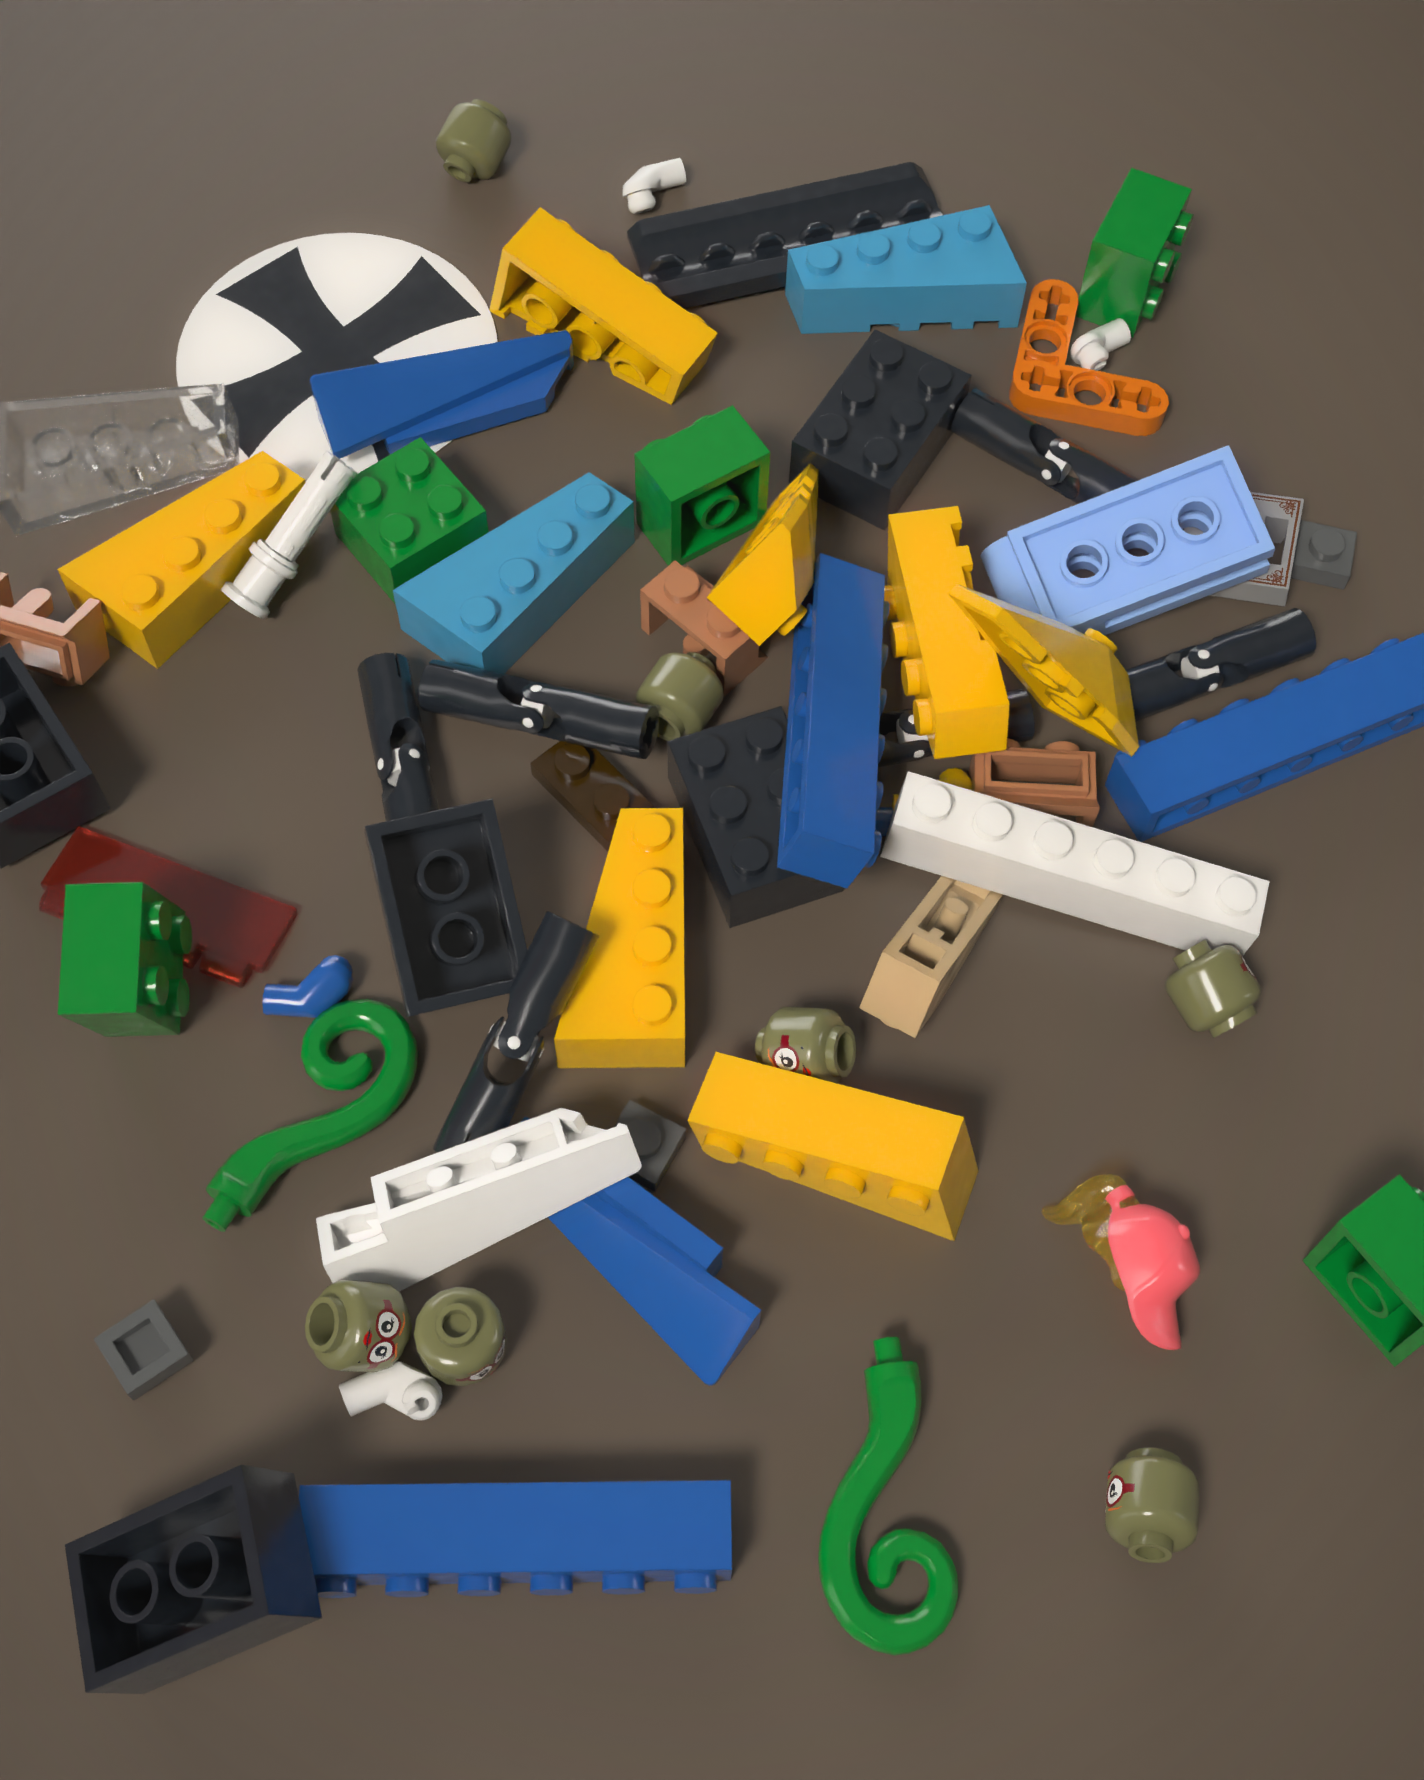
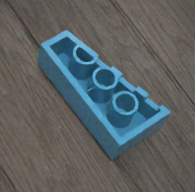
(908, 275)
(518, 579)

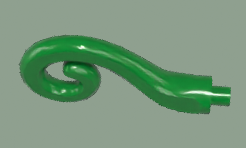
(259, 1162)
(894, 1416)

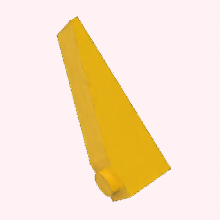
(774, 565)
(1059, 666)

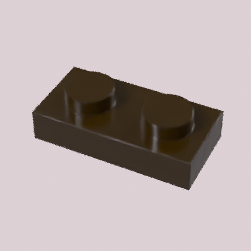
(587, 787)

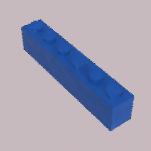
(834, 726)
(1270, 739)
(518, 1535)

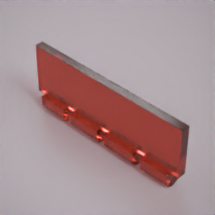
(227, 921)

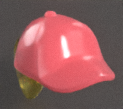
(1143, 1247)

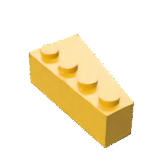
(610, 312)
(169, 569)
(944, 656)
(633, 985)
(839, 1141)

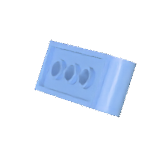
(1206, 493)

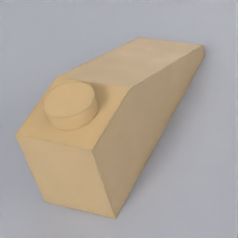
(928, 954)

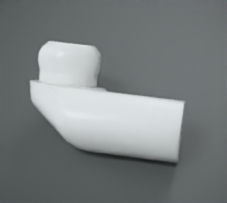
(650, 179)
(1094, 346)
(398, 1386)

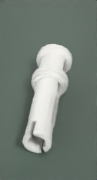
(275, 557)

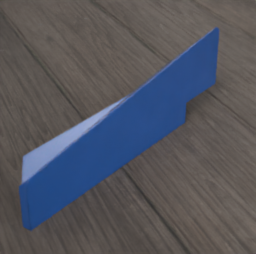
(440, 393)
(663, 1273)

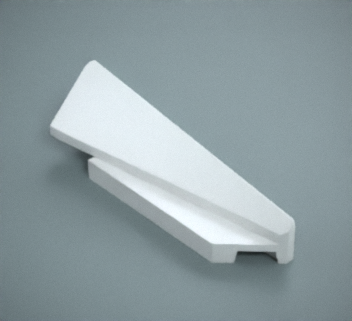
(472, 1197)

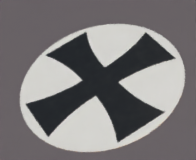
(318, 311)

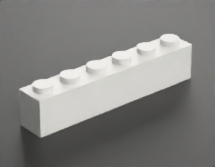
(1072, 867)

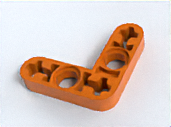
(1052, 373)

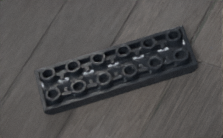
(745, 241)

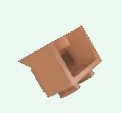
(681, 596)
(61, 650)
(1054, 764)

